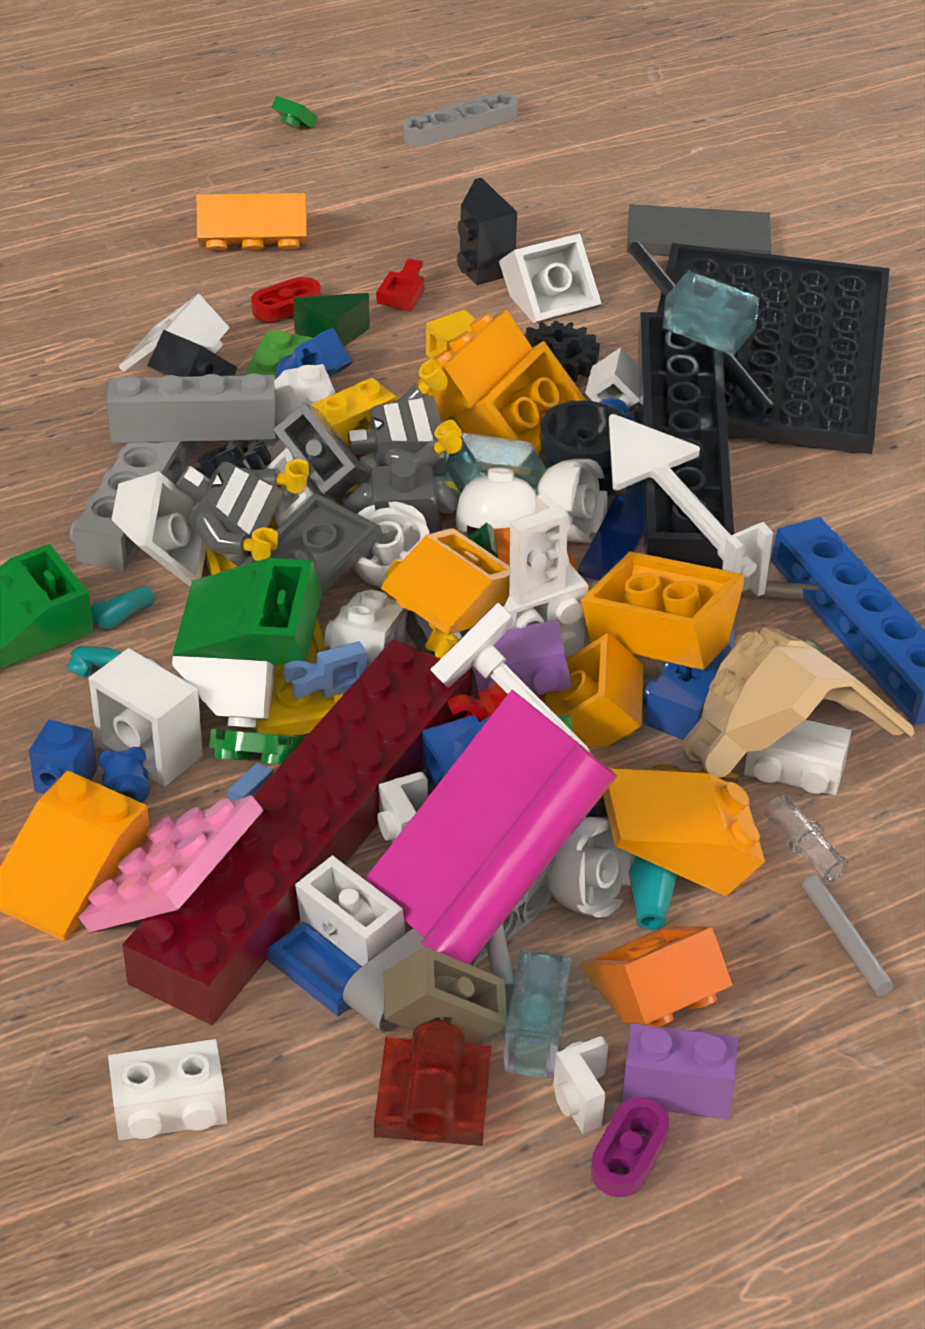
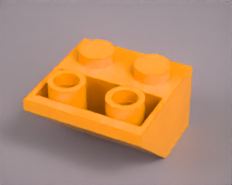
(449, 581)

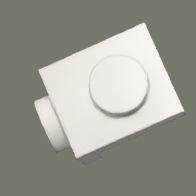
(398, 803)
(577, 1083)

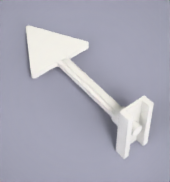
(646, 453)
(478, 651)

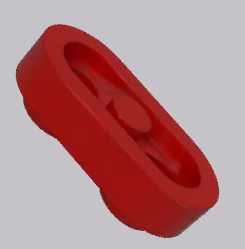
(276, 301)

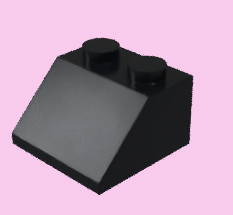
(485, 232)

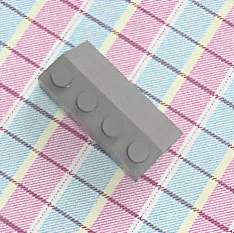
(191, 408)

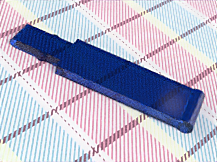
(617, 534)

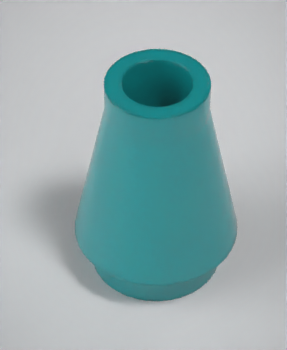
(651, 892)

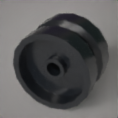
(578, 432)

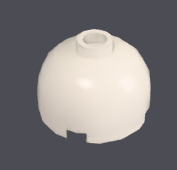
(576, 489)
(494, 500)
(401, 530)
(590, 870)

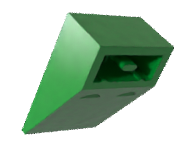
(40, 605)
(252, 613)

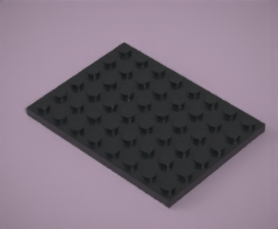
(811, 345)

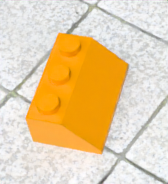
(251, 220)
(478, 361)
(521, 399)
(665, 608)

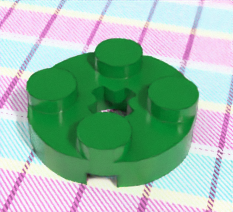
(240, 744)

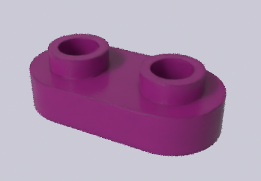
(628, 1151)

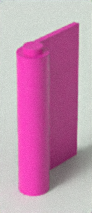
(490, 828)

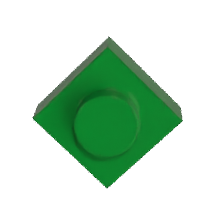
(293, 113)

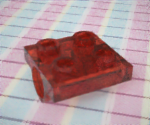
(433, 1087)

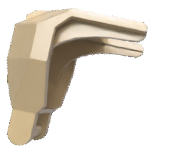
(768, 690)

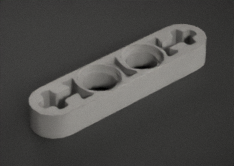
(459, 119)

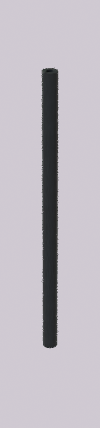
(730, 363)

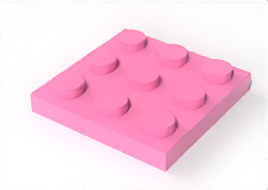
(169, 863)

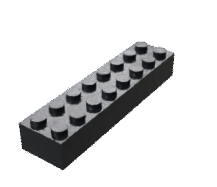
(685, 399)

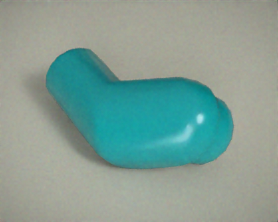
(119, 608)
(86, 656)

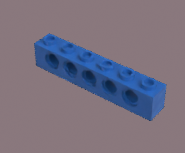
(857, 610)

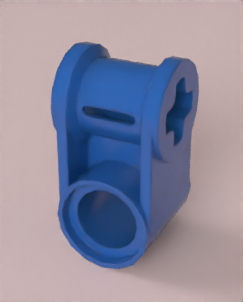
(322, 349)

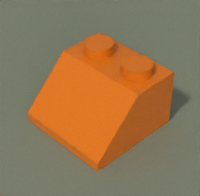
(660, 974)

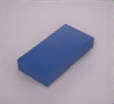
(314, 965)

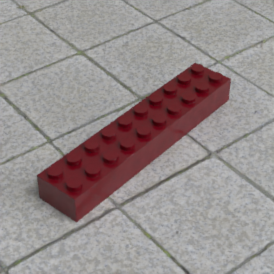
(313, 808)

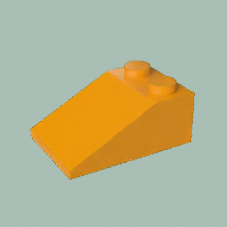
(685, 825)
(67, 852)

